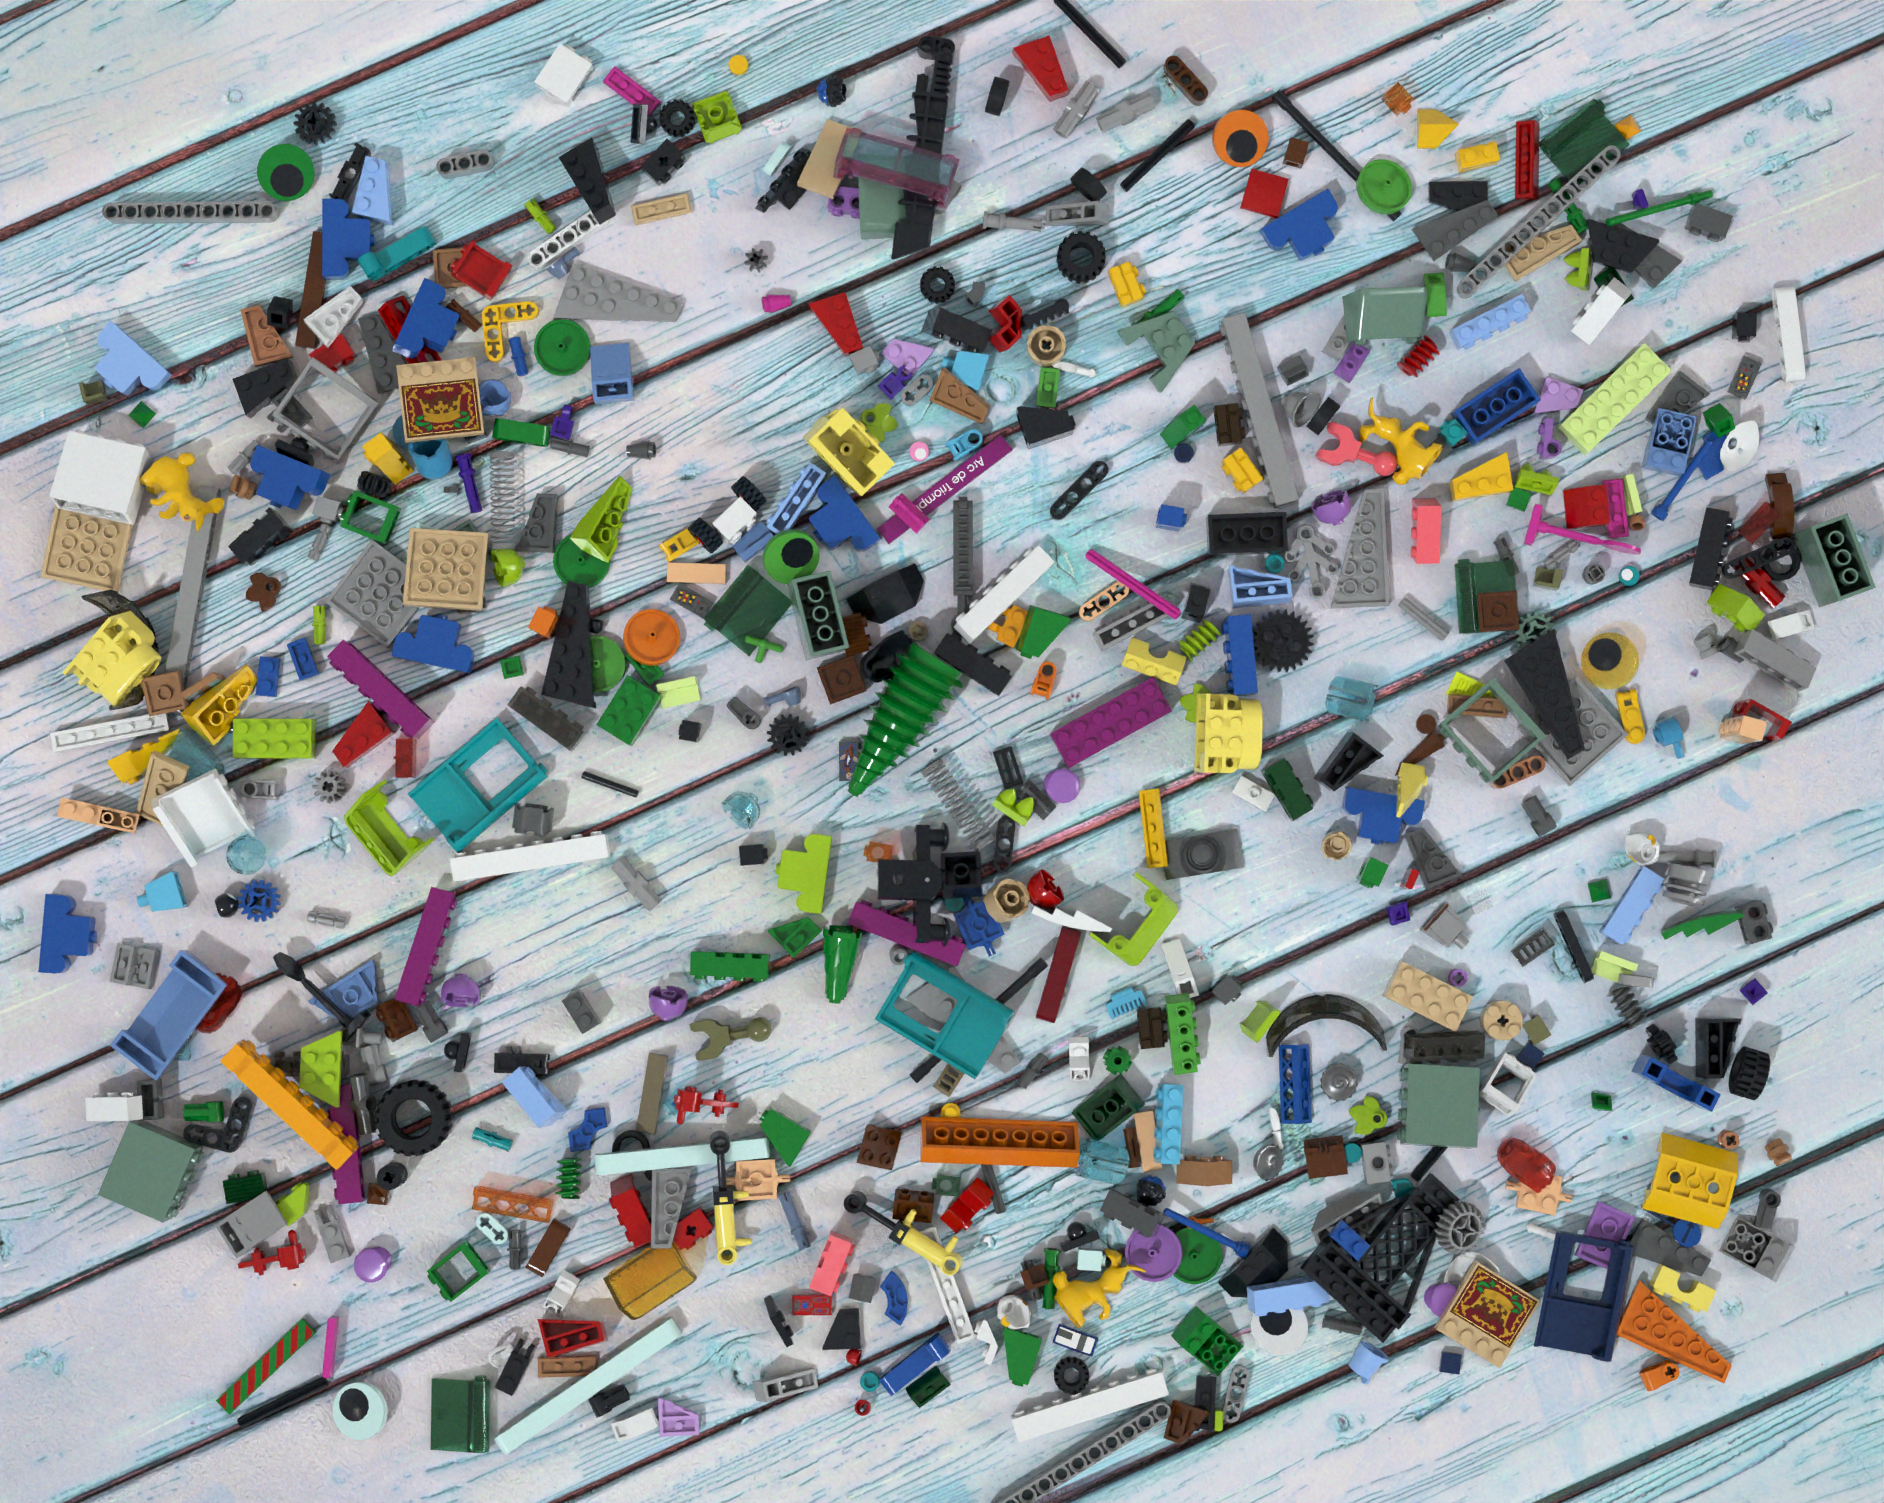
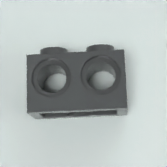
(1748, 924)

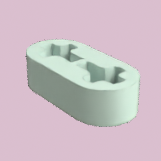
(777, 159)
(489, 1232)

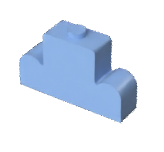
(128, 362)

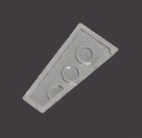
(667, 1200)

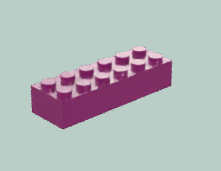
(381, 689)
(1110, 722)

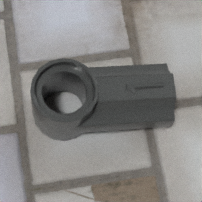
(1540, 819)
(432, 1025)
(1766, 1211)

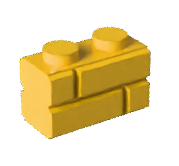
(1477, 157)
(1126, 284)
(1241, 470)

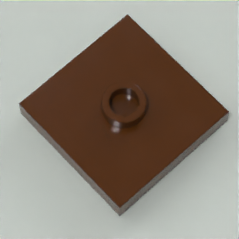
(1498, 611)
(841, 679)

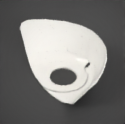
(1747, 439)
(1455, 1273)

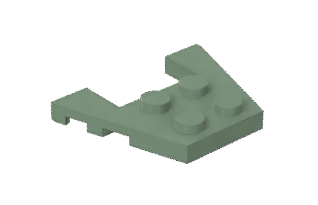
(1168, 340)

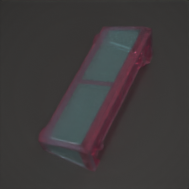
(896, 165)

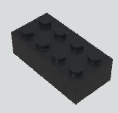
(1247, 534)

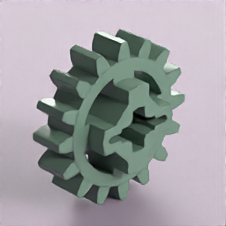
(1531, 626)

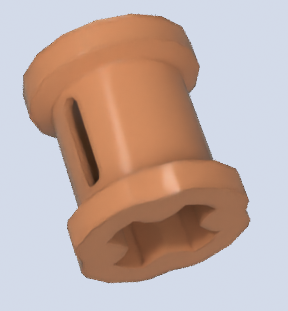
(1733, 1136)

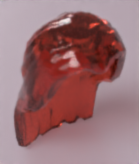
(222, 1007)
(1526, 1163)

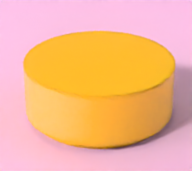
(738, 65)

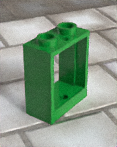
(389, 522)
(475, 1260)

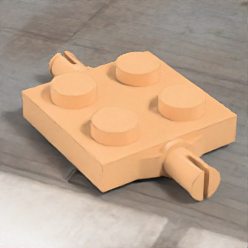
(758, 1178)
(1541, 1202)

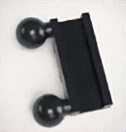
(1060, 307)

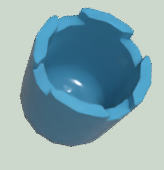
(431, 458)

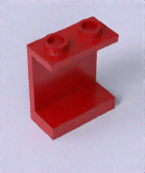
(1779, 726)

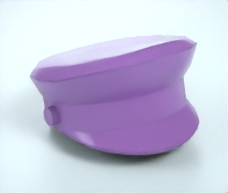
(1061, 785)
(372, 1264)
(1438, 1297)

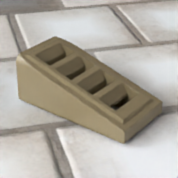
(939, 1087)

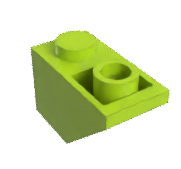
(295, 1204)

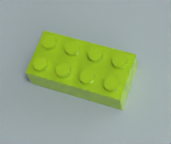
(274, 738)

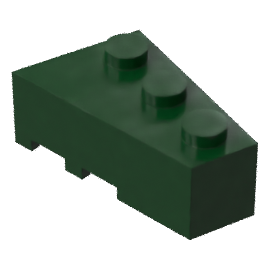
(1287, 789)

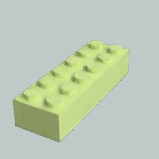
(1614, 399)

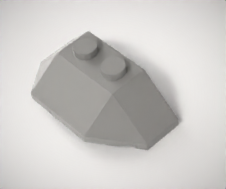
(1346, 1209)

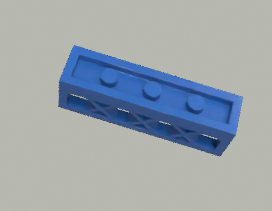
(1299, 1084)

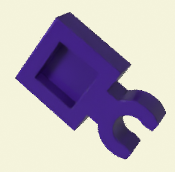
(893, 383)

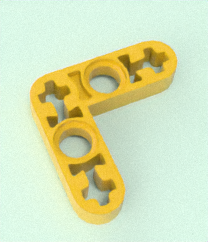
(501, 318)

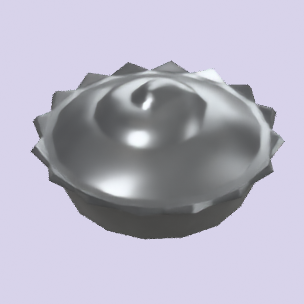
(1339, 1082)
(1268, 1162)

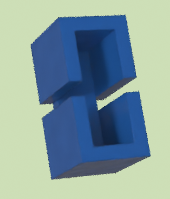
(1170, 518)

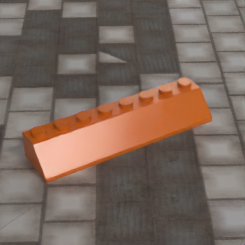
(999, 1142)

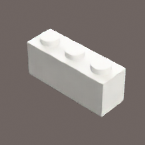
(114, 1107)

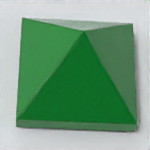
(142, 414)
(1599, 890)
(1601, 1102)

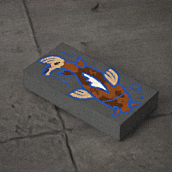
(847, 759)

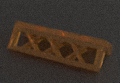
(514, 1197)

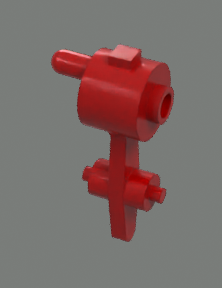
(691, 1100)
(288, 1256)

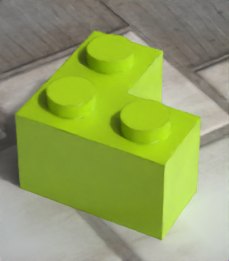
(1735, 607)

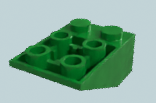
(1206, 1341)

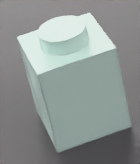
(1090, 1259)

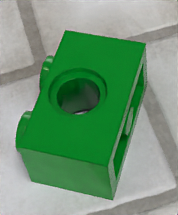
(1371, 872)

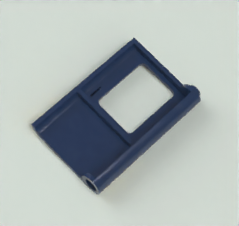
(1579, 1322)

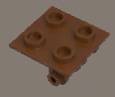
(879, 1147)
(1325, 1156)

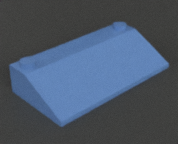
(170, 1015)

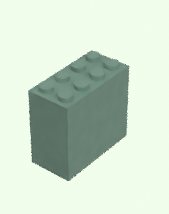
(1833, 560)
(817, 615)
(1439, 1106)
(151, 1170)

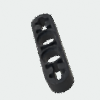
(1076, 488)
(1758, 558)
(1573, 946)

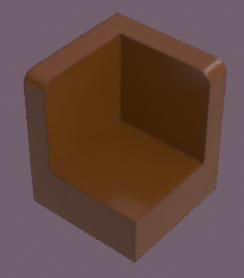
(1295, 153)
(1034, 1277)

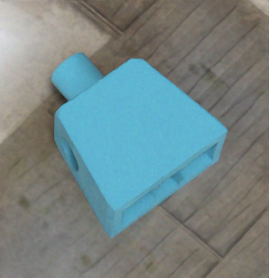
(968, 368)
(163, 893)

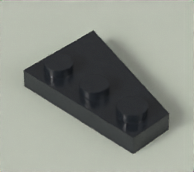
(1457, 194)

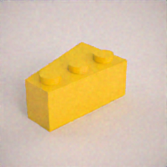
(387, 457)
(1483, 481)

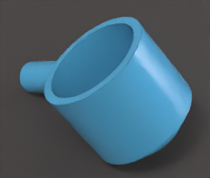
(1668, 733)

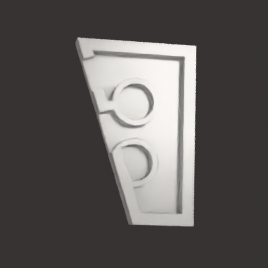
(334, 315)

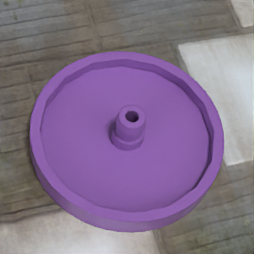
(1157, 1254)

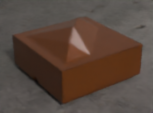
(377, 1195)

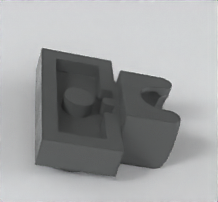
(292, 410)

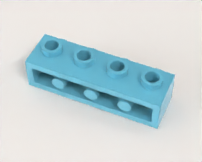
(1168, 1123)

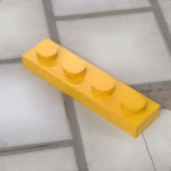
(1153, 828)

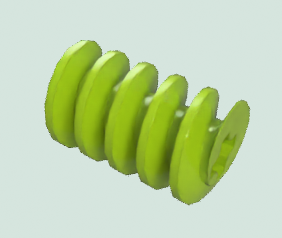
(1199, 639)

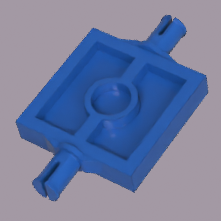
(978, 926)

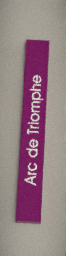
(949, 485)

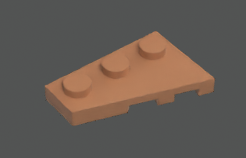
(263, 339)

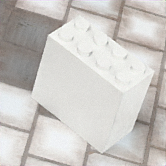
(100, 477)

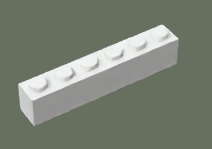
(1004, 594)

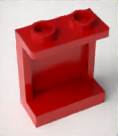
(480, 270)

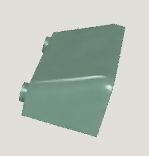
(879, 209)
(1385, 314)

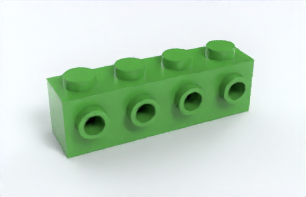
(1181, 1033)

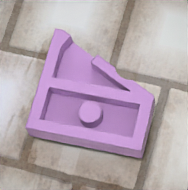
(906, 354)
(1557, 396)
(676, 1420)

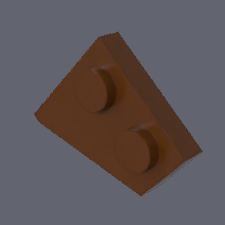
(1183, 1421)

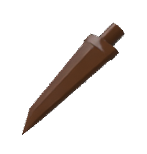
(1426, 748)

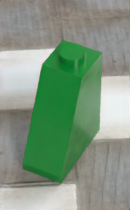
(1183, 427)
(1040, 631)
(784, 1134)
(1021, 1354)

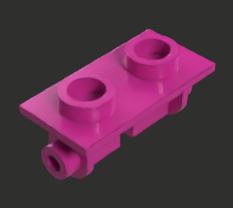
(908, 513)

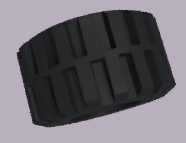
(1086, 241)
(1749, 1073)

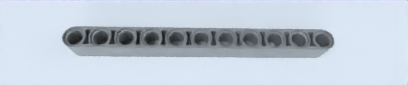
(1542, 213)
(192, 589)
(1083, 1453)

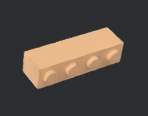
(1742, 729)

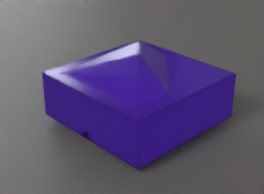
(1639, 199)
(1398, 913)
(1753, 991)

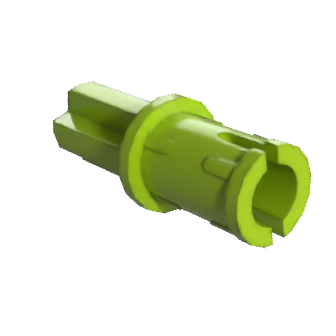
(540, 216)
(319, 624)

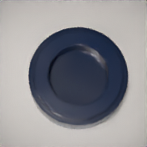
(1183, 453)

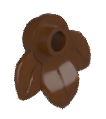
(260, 590)

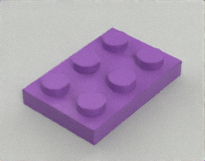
(1607, 1224)

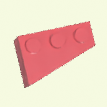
(1426, 530)
(832, 1263)

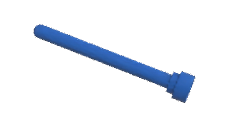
(1661, 510)
(1240, 1248)

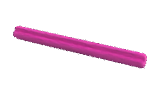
(1133, 584)

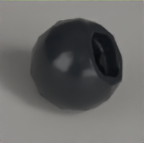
(226, 905)

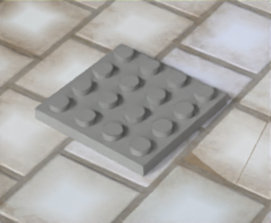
(374, 594)
(1598, 731)

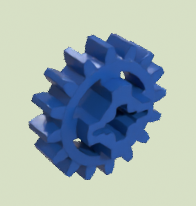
(253, 893)

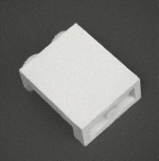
(564, 74)

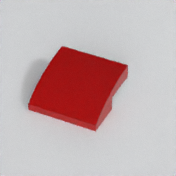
(1264, 193)

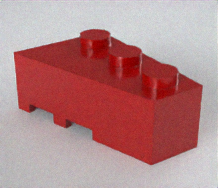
(1043, 66)
(838, 321)
(362, 736)
(631, 1210)
(570, 1335)

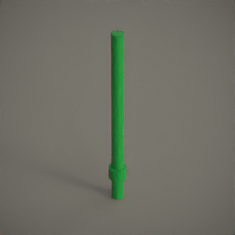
(1691, 199)

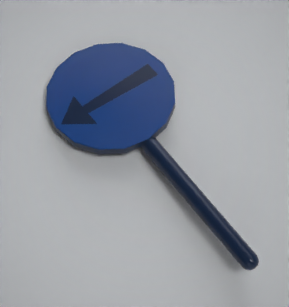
(1684, 1232)

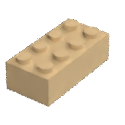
(1427, 996)

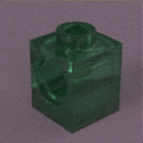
(954, 1179)

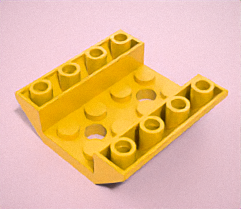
(1697, 1167)

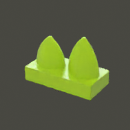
(1583, 261)
(1537, 482)
(1019, 812)

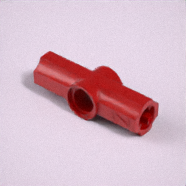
(1760, 584)

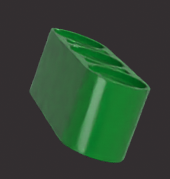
(521, 432)

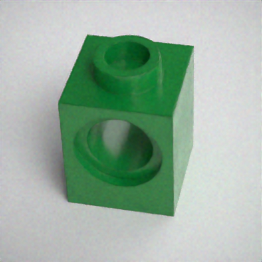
(1719, 420)

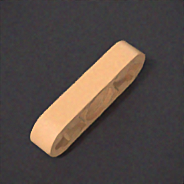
(1088, 605)

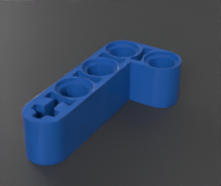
(915, 1363)

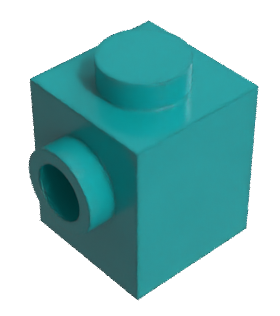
(1451, 432)

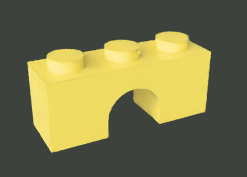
(1165, 669)
(1698, 1295)

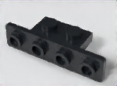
(785, 187)

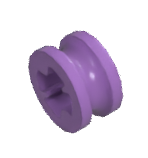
(1453, 973)

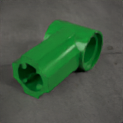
(208, 1112)

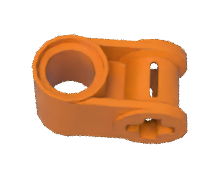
(1044, 682)
(1656, 1375)

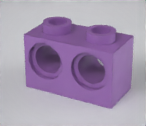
(849, 195)

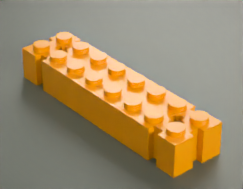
(289, 1103)

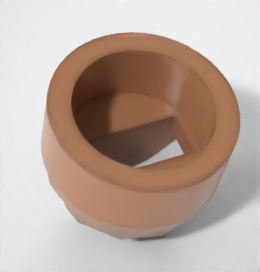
(1637, 522)

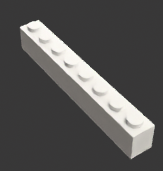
(530, 857)
(1089, 1405)

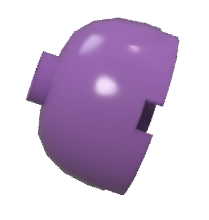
(1332, 508)
(459, 991)
(668, 1003)

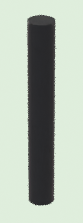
(610, 784)

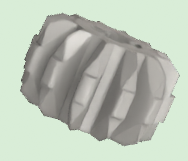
(331, 779)

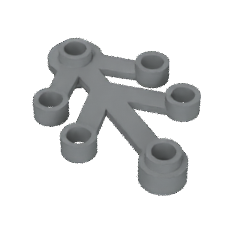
(1310, 557)

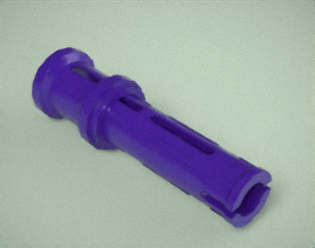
(467, 474)

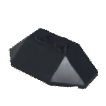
(888, 595)
(1262, 1265)

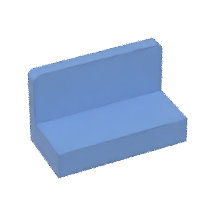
(753, 542)

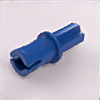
(518, 356)

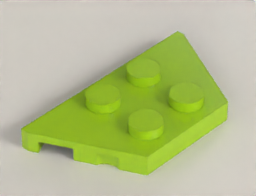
(322, 1068)

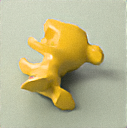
(1410, 454)
(173, 478)
(1079, 1294)

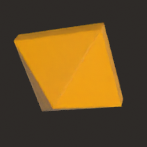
(1627, 127)

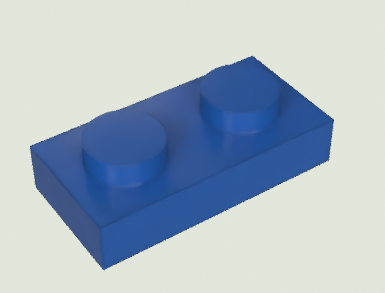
(303, 659)
(268, 676)
(1349, 1240)

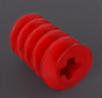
(1418, 357)

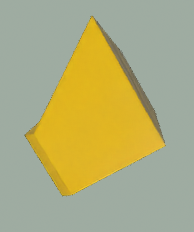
(1433, 128)

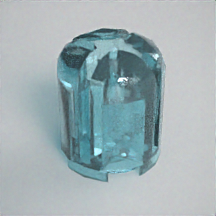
(1349, 707)
(237, 862)
(1104, 1152)

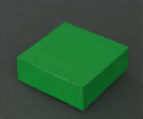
(1518, 499)
(511, 667)

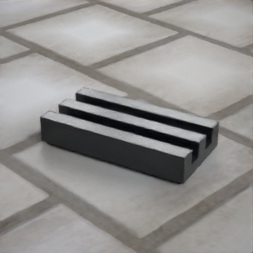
(1012, 783)

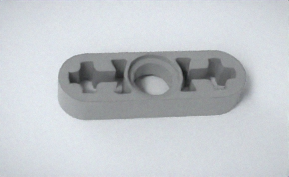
(1243, 1380)

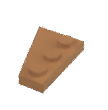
(958, 397)

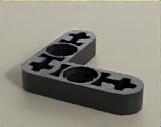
(222, 1136)

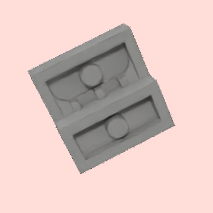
(134, 966)

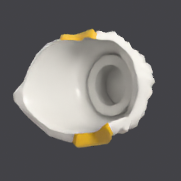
(1642, 848)
(1013, 1312)

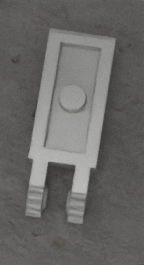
(332, 1235)

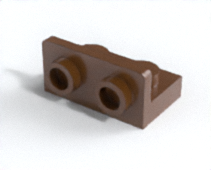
(396, 1019)
(918, 1200)

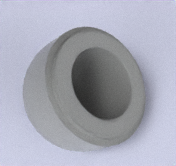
(894, 951)

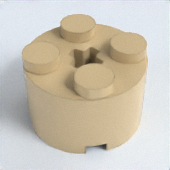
(1045, 357)
(1006, 900)
(1494, 1011)

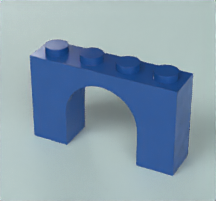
(1673, 1082)

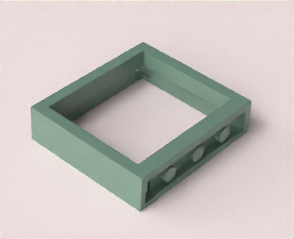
(1514, 709)

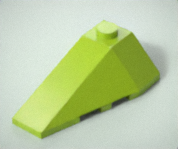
(599, 527)

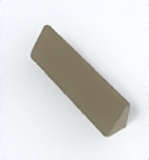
(652, 1093)

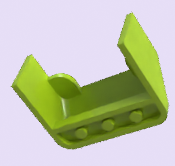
(381, 834)
(1136, 949)

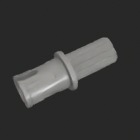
(244, 457)

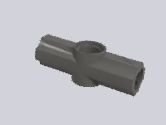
(363, 1103)

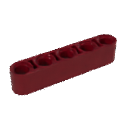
(1058, 974)

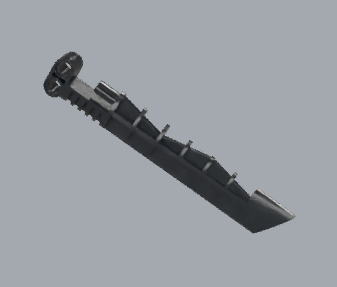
(930, 124)

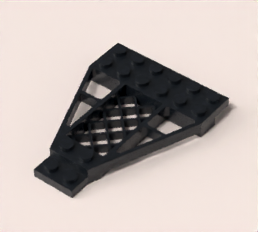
(1352, 1286)

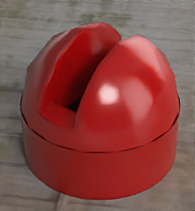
(853, 1356)
(858, 1406)

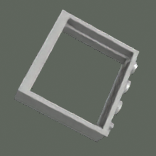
(312, 440)

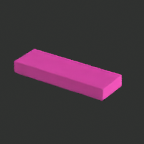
(630, 90)
(1617, 509)
(330, 1347)

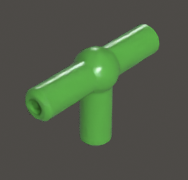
(763, 645)

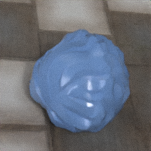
(494, 397)

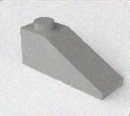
(1078, 214)
(785, 1385)

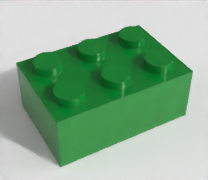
(629, 710)

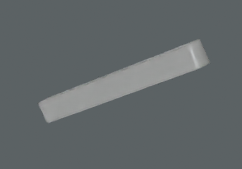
(182, 208)

